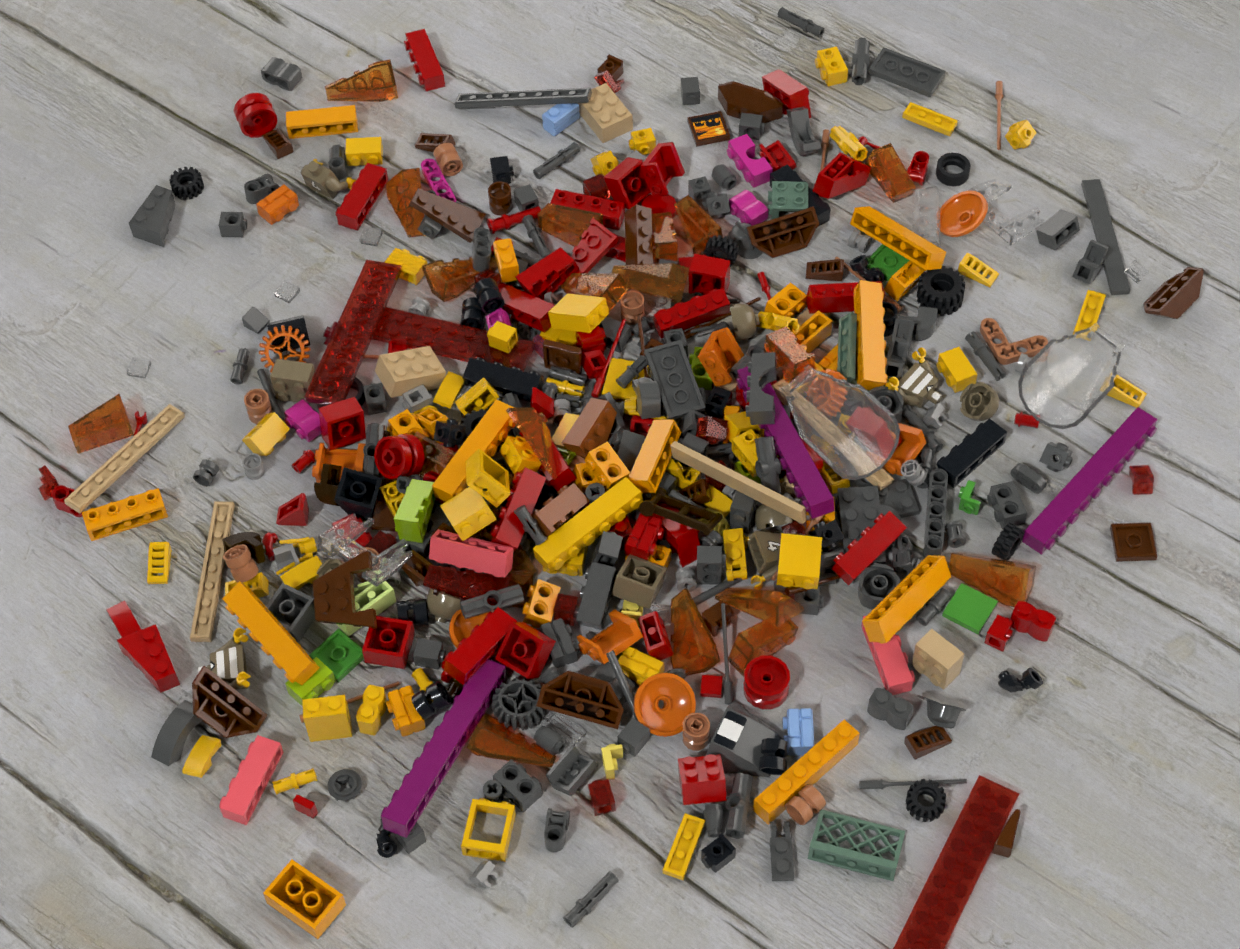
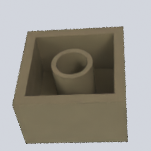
(291, 379)
(639, 581)

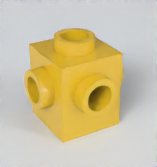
(1020, 134)
(642, 141)
(604, 163)

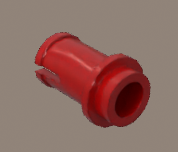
(1025, 420)
(307, 458)

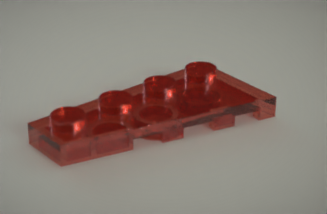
(464, 583)

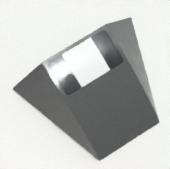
(740, 741)

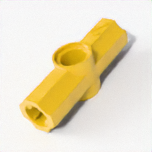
(848, 143)
(775, 322)

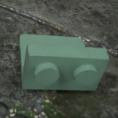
(787, 197)

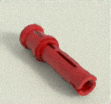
(507, 221)

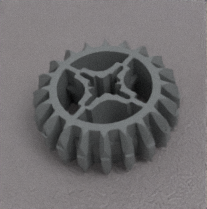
(510, 697)

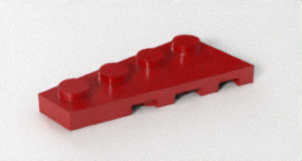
(593, 246)

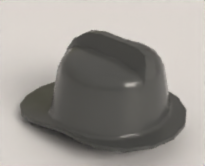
(740, 236)
(942, 714)

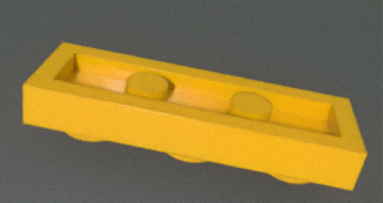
(930, 119)
(1090, 310)
(683, 846)

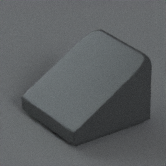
(255, 320)

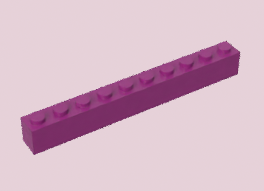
(793, 456)
(1089, 481)
(442, 750)

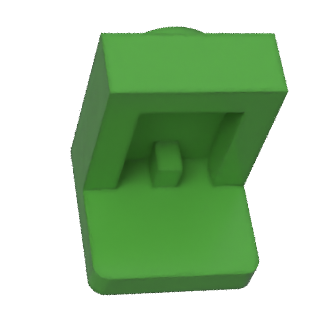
(968, 504)

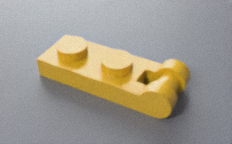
(735, 554)

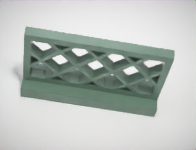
(847, 347)
(853, 858)

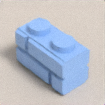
(560, 117)
(799, 730)

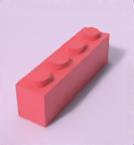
(471, 553)
(891, 664)
(251, 779)

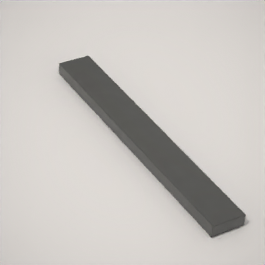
(521, 98)
(1105, 235)

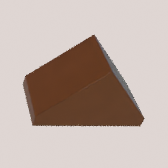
(416, 568)

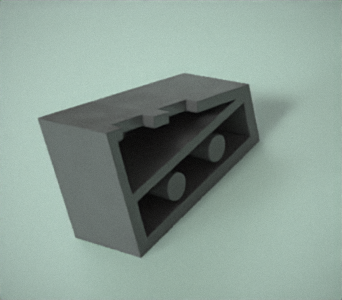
(154, 216)
(596, 595)

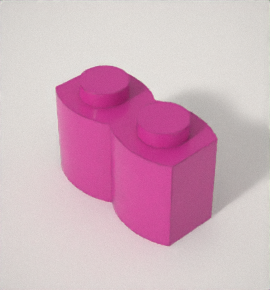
(748, 208)
(303, 420)

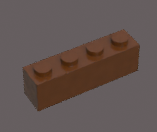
(638, 235)

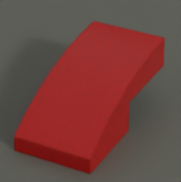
(123, 619)

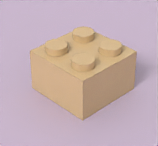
(937, 659)

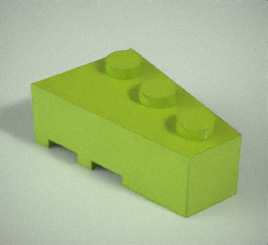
(415, 511)

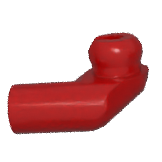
(268, 540)

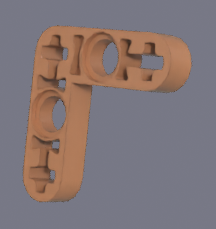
(1006, 348)

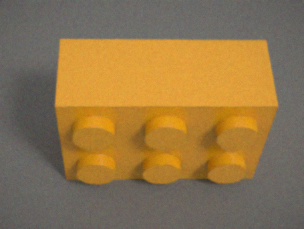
(304, 899)

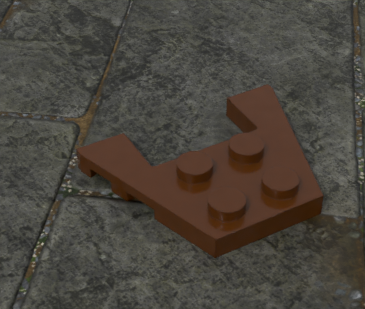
(335, 595)

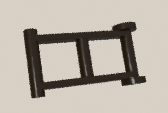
(649, 507)

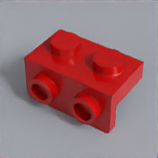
(776, 156)

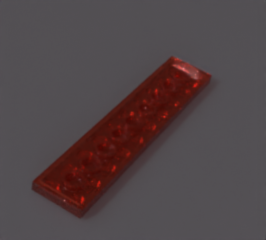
(353, 333)
(447, 339)
(958, 867)

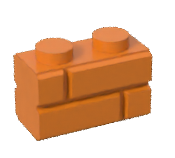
(277, 204)

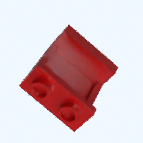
(661, 167)

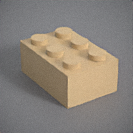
(606, 114)
(409, 369)

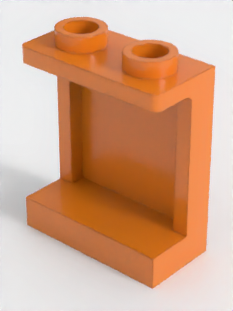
(720, 355)
(911, 445)
(341, 457)
(615, 637)

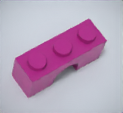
(754, 170)

